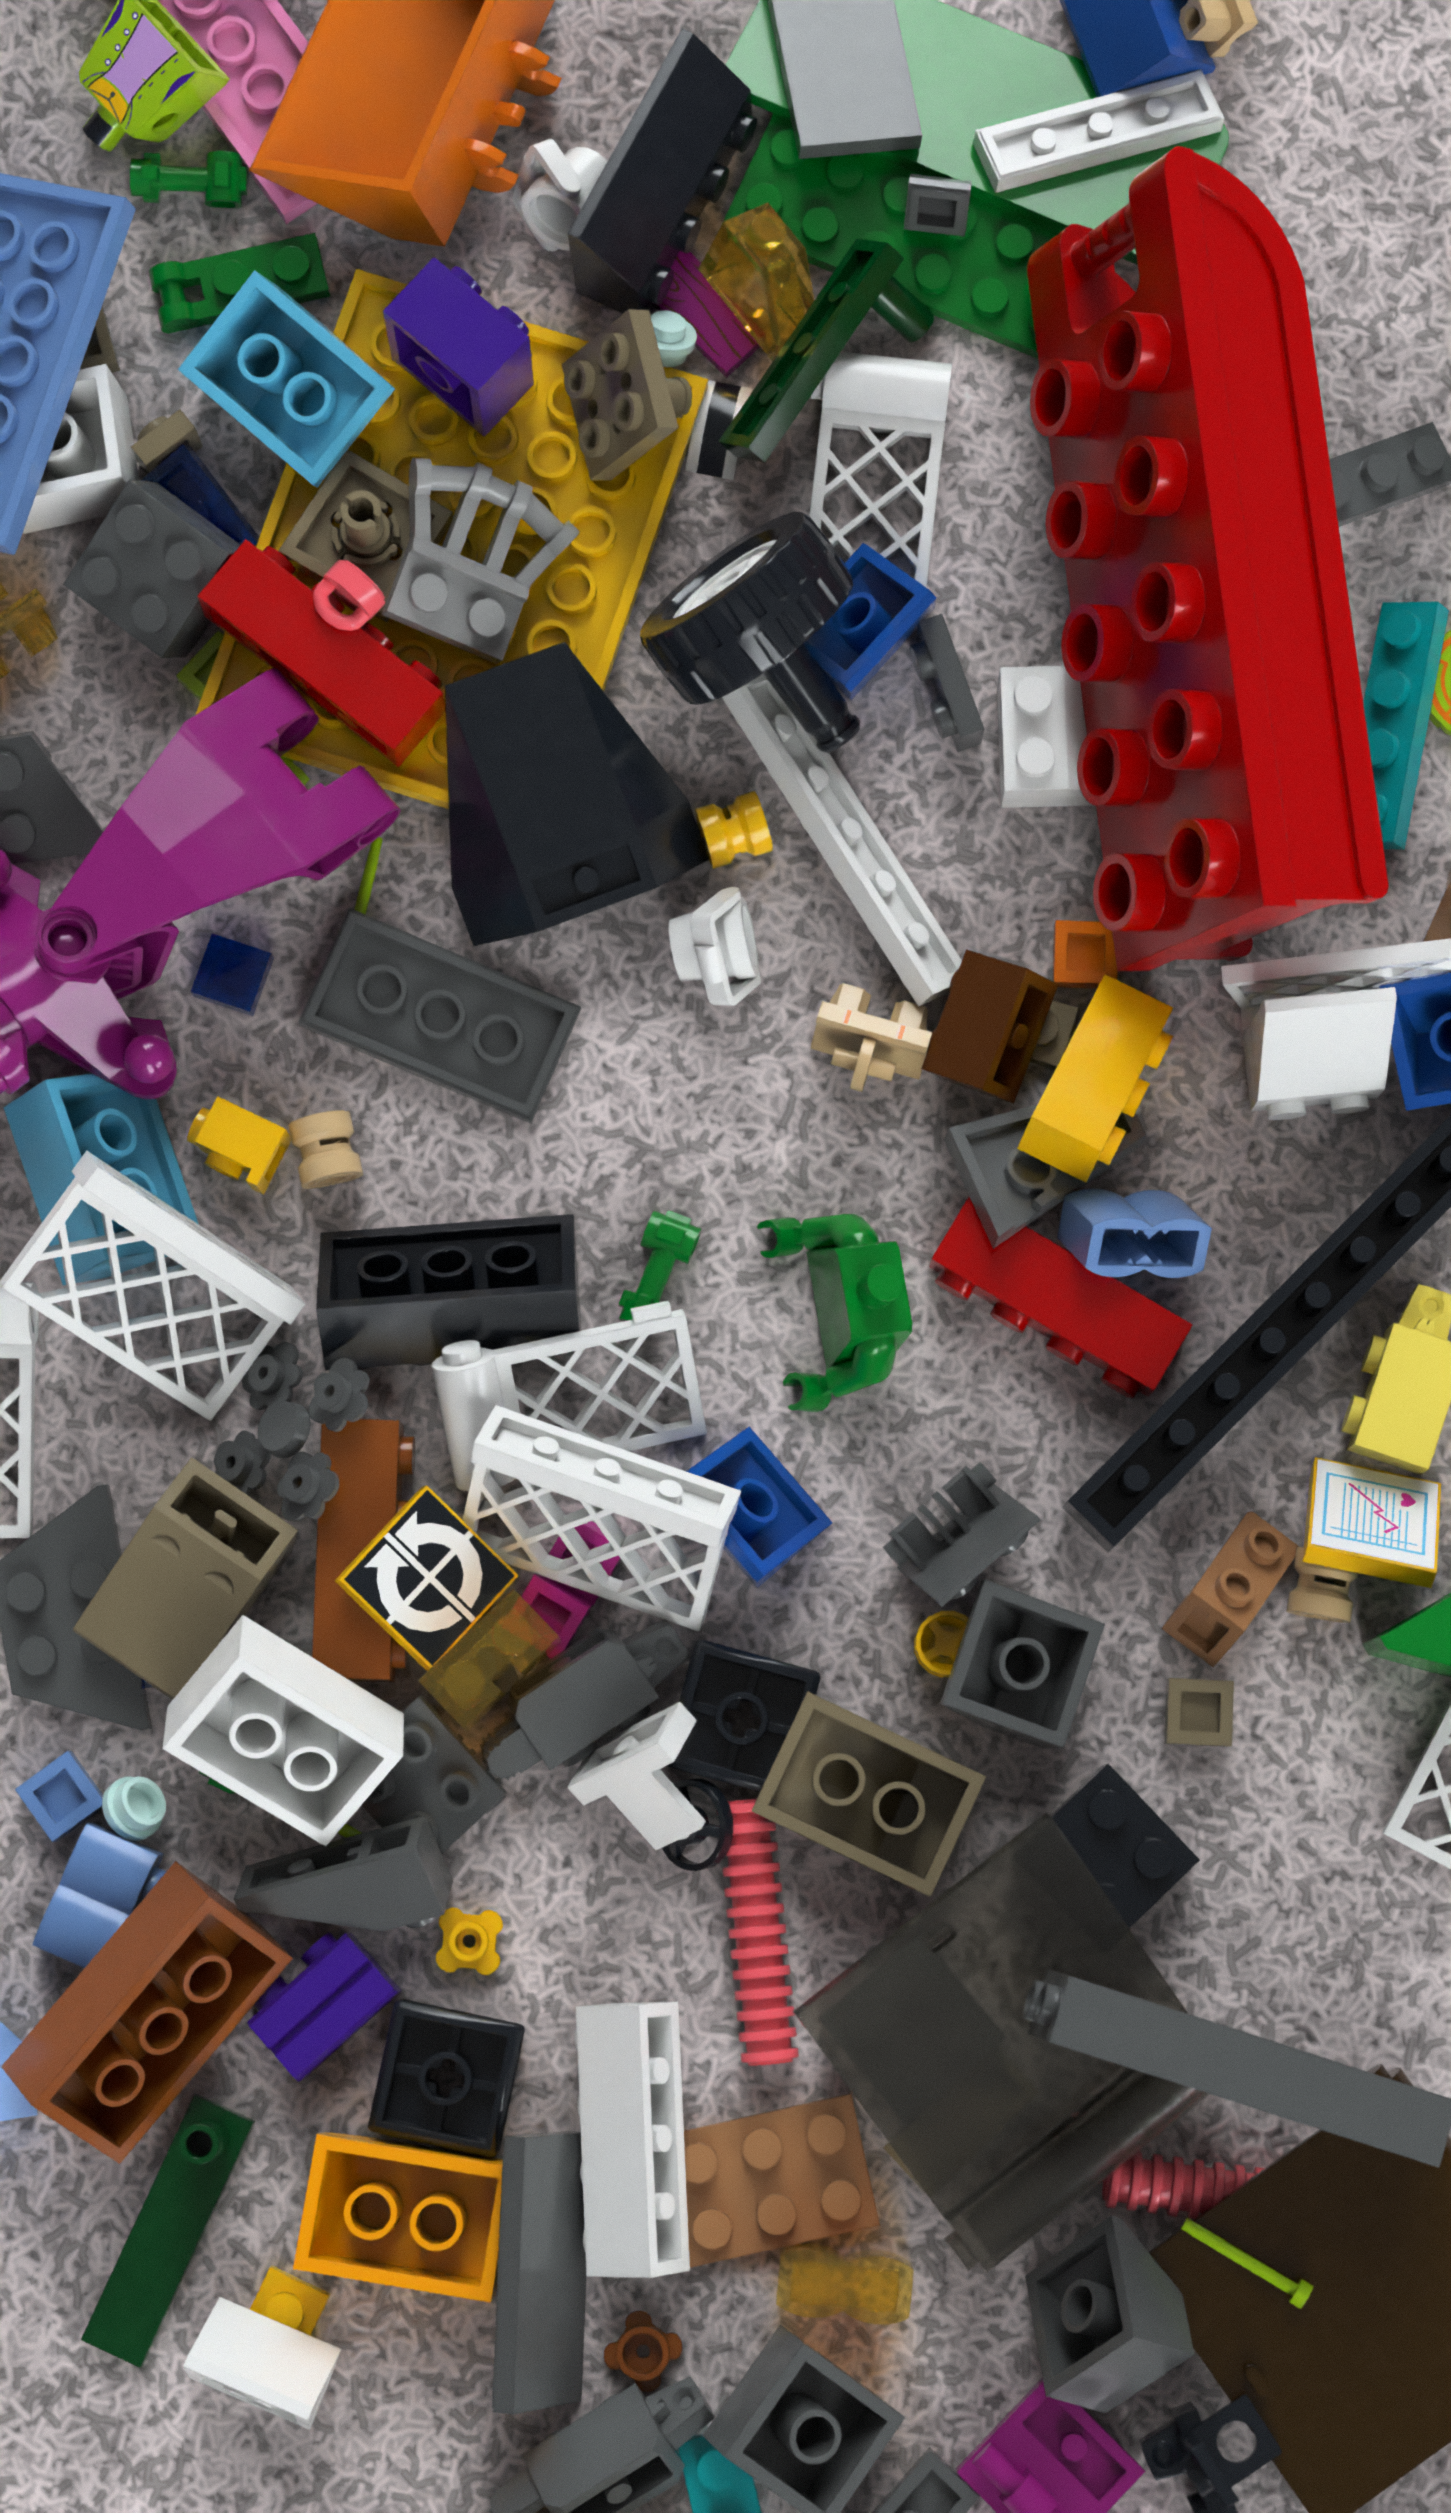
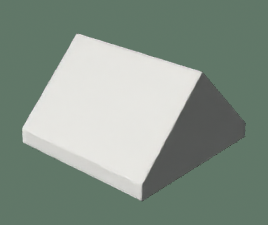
(262, 2362)

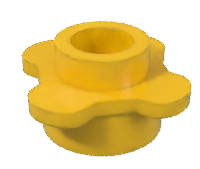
(480, 1956)

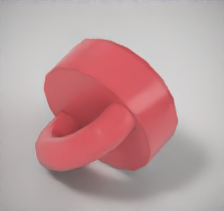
(354, 590)

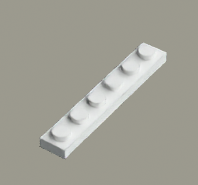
(848, 841)

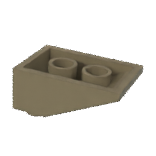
(869, 1794)

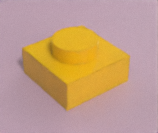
(290, 2300)

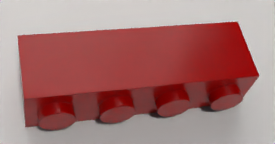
(340, 670)
(1054, 1294)

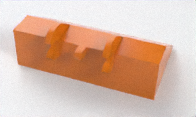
(403, 107)

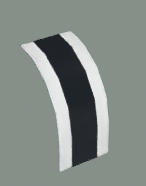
(715, 415)

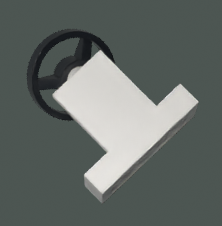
(630, 1775)

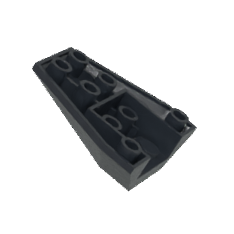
(554, 800)

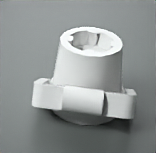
(555, 199)
(717, 945)

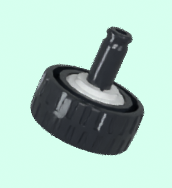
(751, 617)

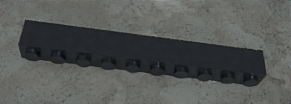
(1267, 1344)

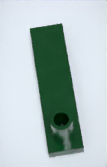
(857, 284)
(168, 2230)

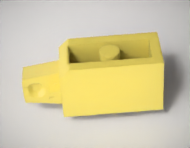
(1407, 1386)

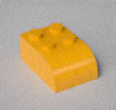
(402, 2216)

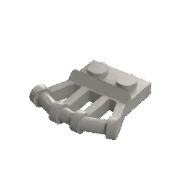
(456, 596)

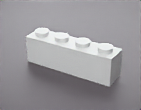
(632, 2139)

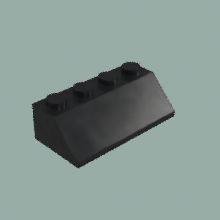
(661, 179)
(421, 1287)

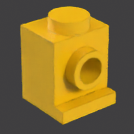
(239, 1142)

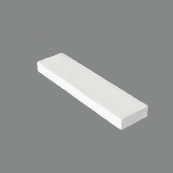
(1098, 131)

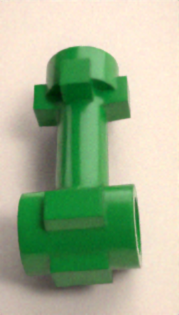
(222, 179)
(670, 1239)

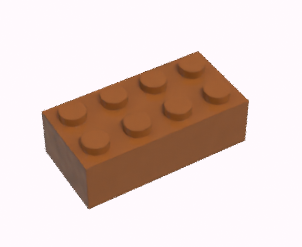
(146, 2013)

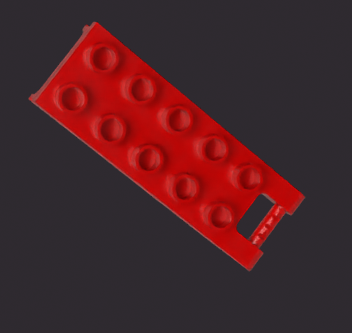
(1201, 572)

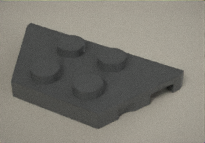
(40, 805)
(42, 1597)

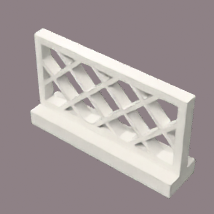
(1331, 973)
(181, 1240)
(605, 1483)

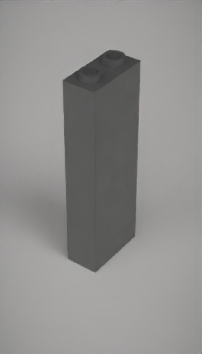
(1239, 2066)

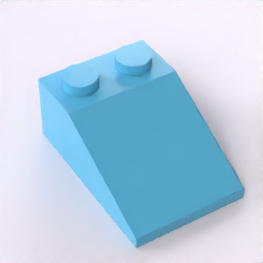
(286, 378)

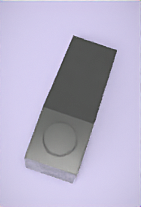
(358, 1881)

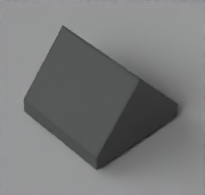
(937, 205)

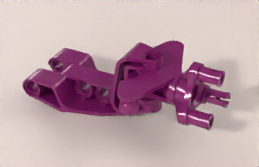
(195, 830)

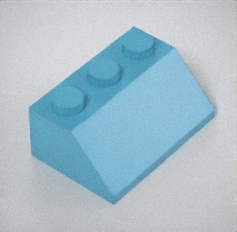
(83, 1113)

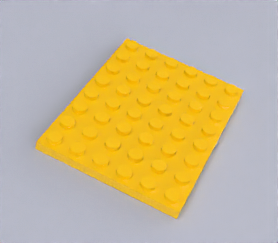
(575, 600)

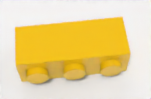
(1098, 1080)

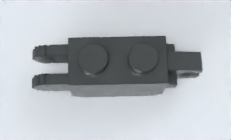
(582, 1697)
(609, 2456)

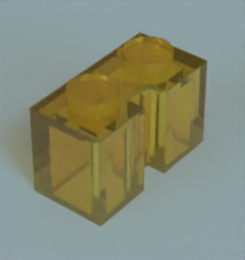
(467, 1673)

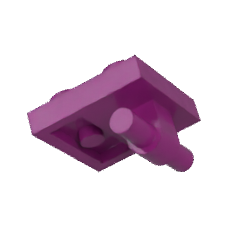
(1049, 2460)

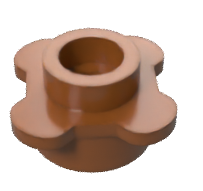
(624, 2354)

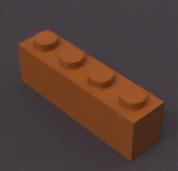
(370, 1468)

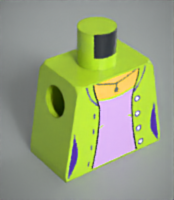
(145, 75)

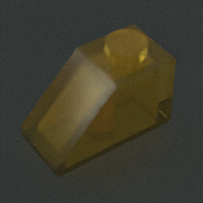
(761, 275)

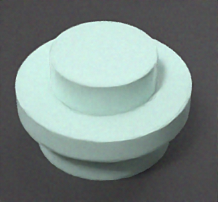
(674, 337)
(134, 1807)

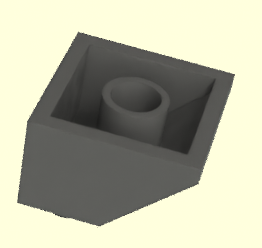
(1022, 1666)
(1106, 2319)

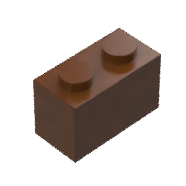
(989, 1026)

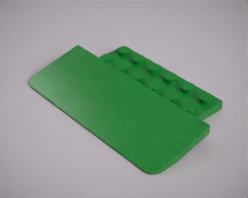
(962, 81)

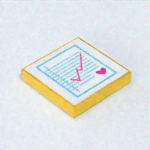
(1372, 1522)

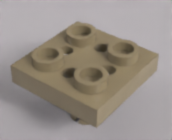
(623, 395)
(358, 498)

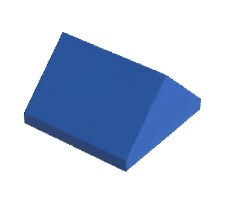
(1133, 42)
(871, 621)
(1423, 1039)
(773, 1510)

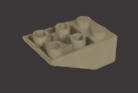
(186, 1578)

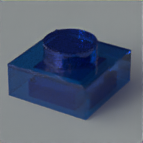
(232, 974)

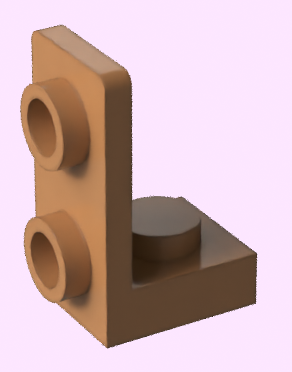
(1231, 1589)

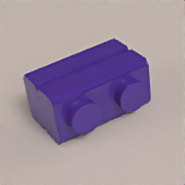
(323, 2004)

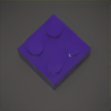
(460, 344)

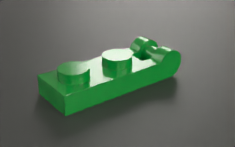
(289, 263)

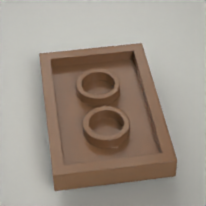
(776, 2180)

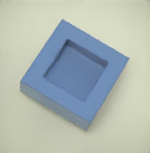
(61, 1796)

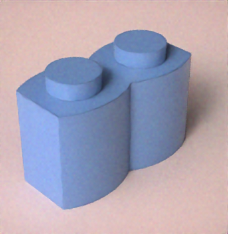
(1134, 1233)
(96, 1893)

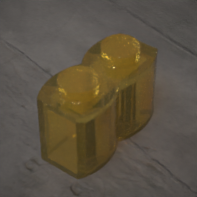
(864, 2284)

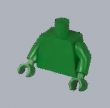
(857, 1302)

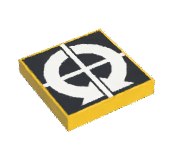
(426, 1578)

